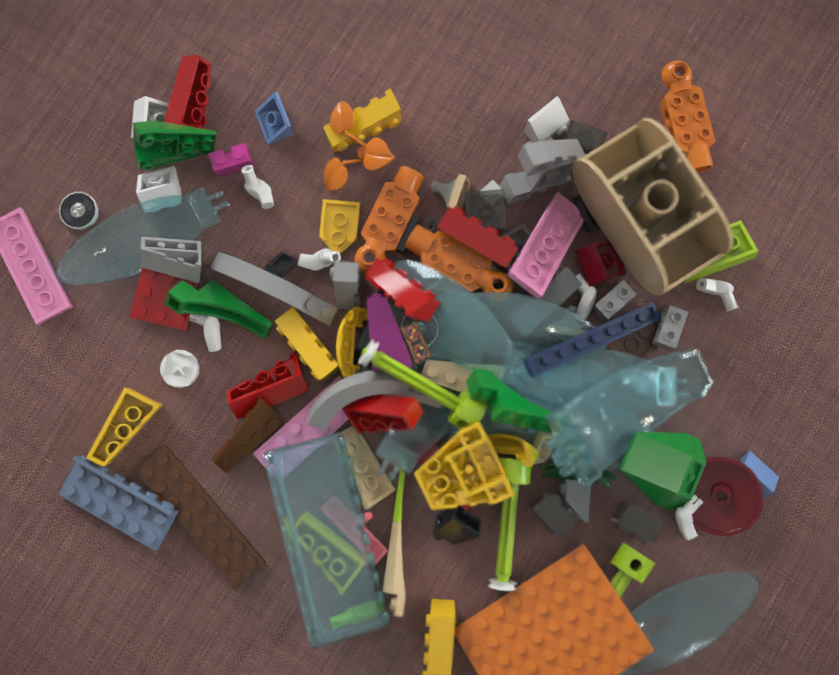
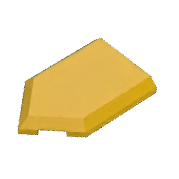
(339, 224)

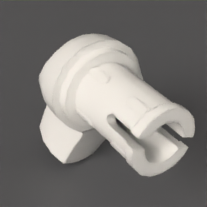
(257, 187)
(319, 260)
(719, 288)
(588, 298)
(211, 330)
(684, 518)

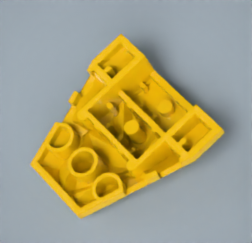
(464, 472)

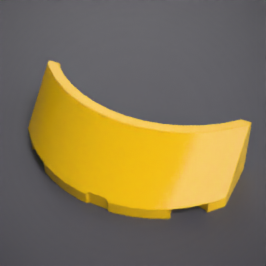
(346, 340)
(513, 445)

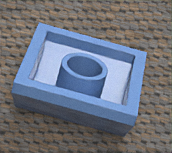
(274, 120)
(765, 475)

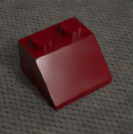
(600, 262)

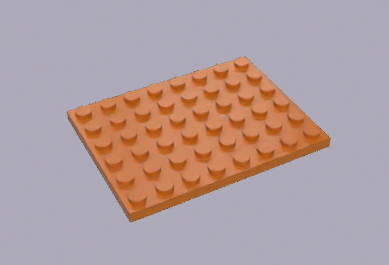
(556, 625)

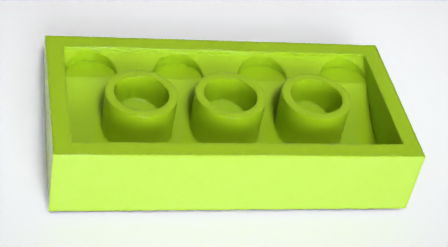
(742, 251)

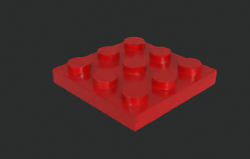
(151, 296)

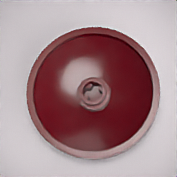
(729, 497)

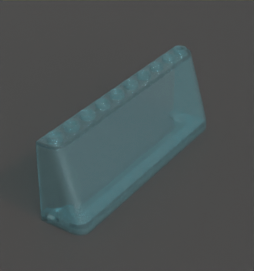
(326, 539)

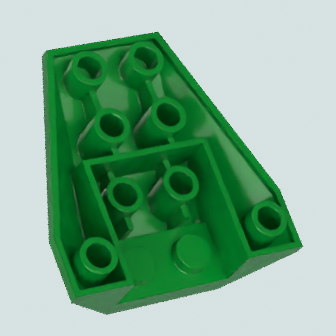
(167, 143)
(665, 466)

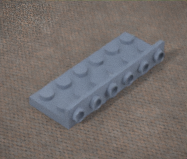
(118, 502)

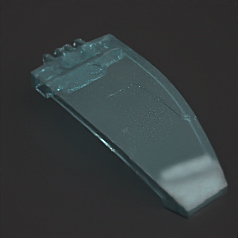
(603, 416)

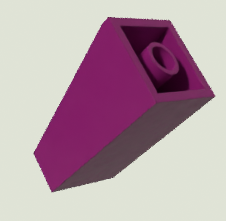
(385, 330)

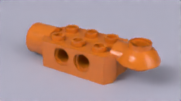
(687, 115)
(390, 216)
(456, 260)

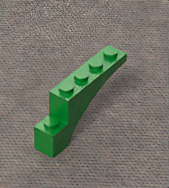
(216, 302)
(505, 404)

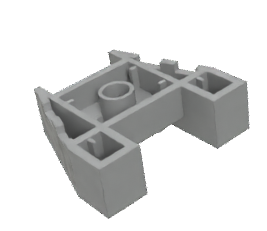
(545, 165)

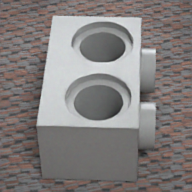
(613, 301)
(670, 327)

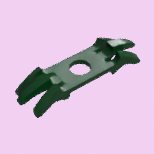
(554, 471)

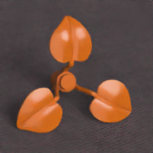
(373, 154)

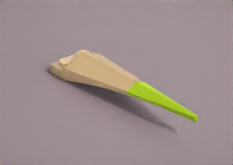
(394, 569)

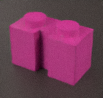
(231, 162)

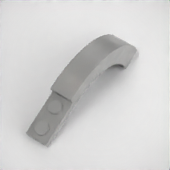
(273, 286)
(357, 387)

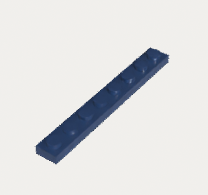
(591, 340)

